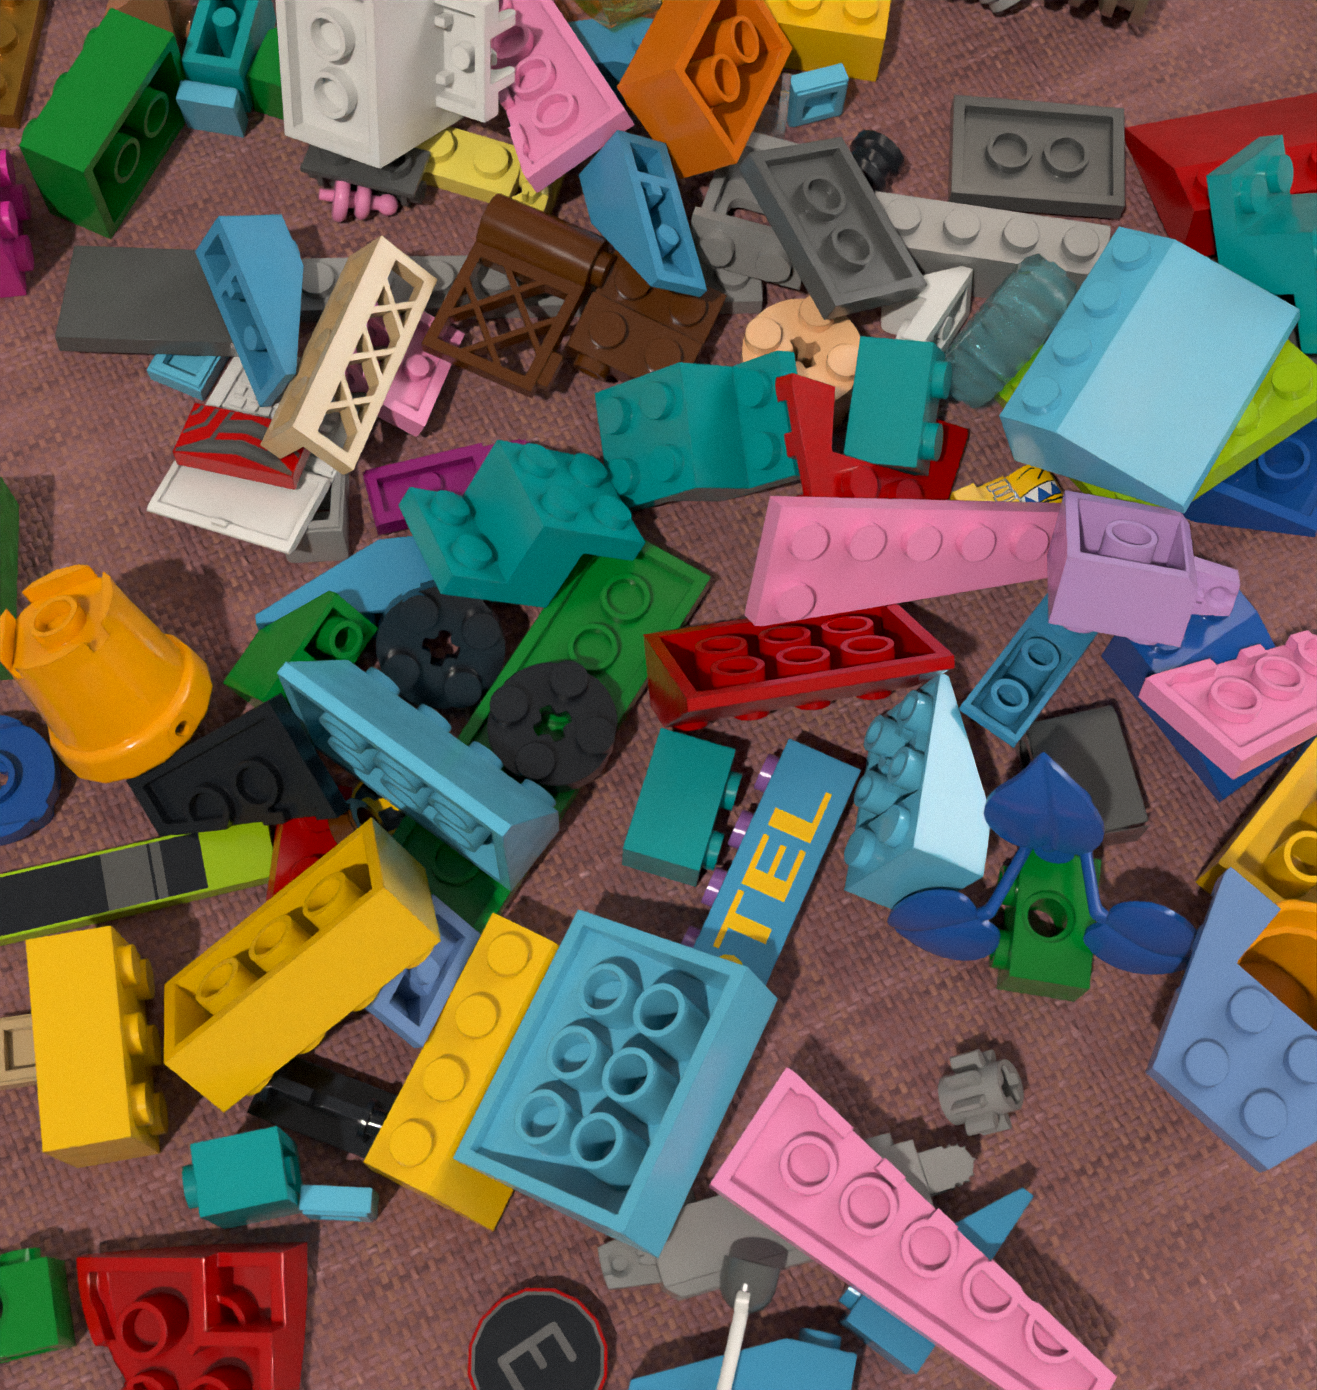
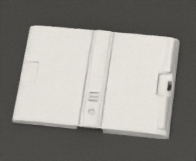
(243, 507)

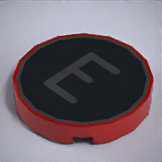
(537, 1344)

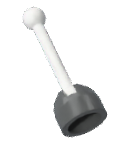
(746, 1289)

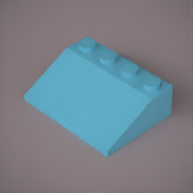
(1147, 371)
(421, 766)
(618, 1079)

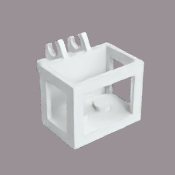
(387, 71)

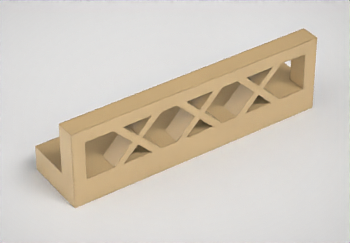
(331, 350)

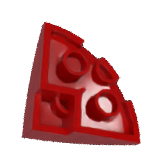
(200, 1314)

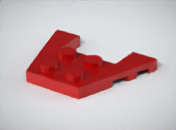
(841, 476)

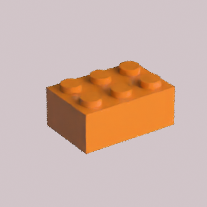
(705, 78)

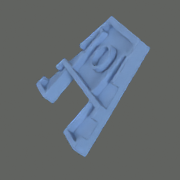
(1234, 1046)

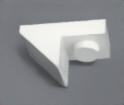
(935, 312)

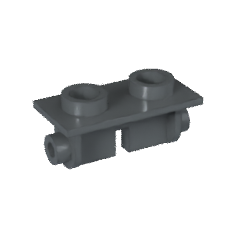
(397, 178)

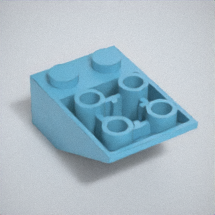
(917, 802)

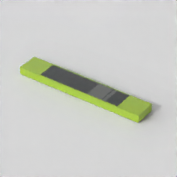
(132, 880)

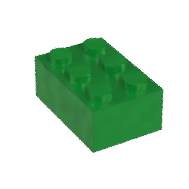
(107, 123)

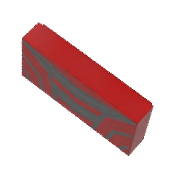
(230, 445)

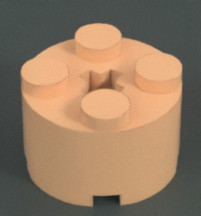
(821, 347)

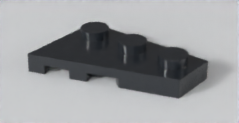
(241, 774)

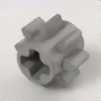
(980, 1092)

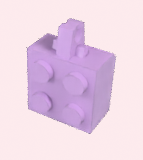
(1130, 571)

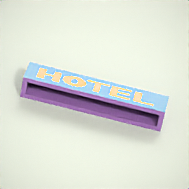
(775, 858)

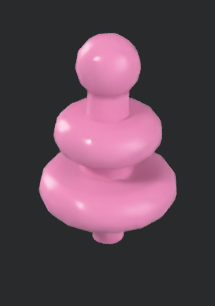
(360, 200)

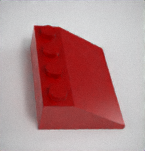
(1183, 150)
(799, 664)

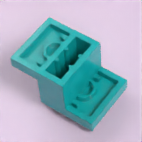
(1267, 230)
(697, 432)
(520, 525)

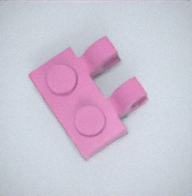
(416, 380)

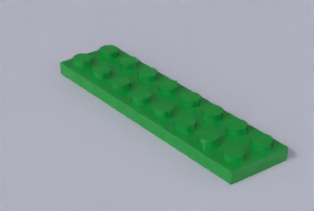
(601, 625)

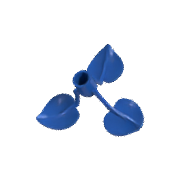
(1058, 820)

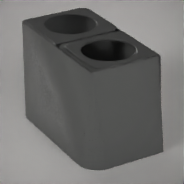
(1096, 757)

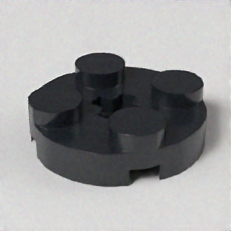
(445, 681)
(566, 692)

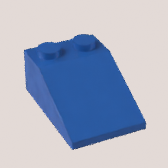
(1270, 492)
(1204, 638)

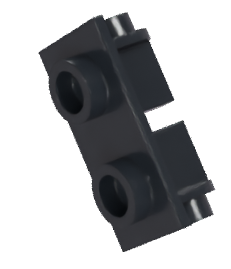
(323, 1106)

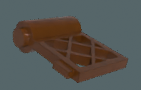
(547, 258)

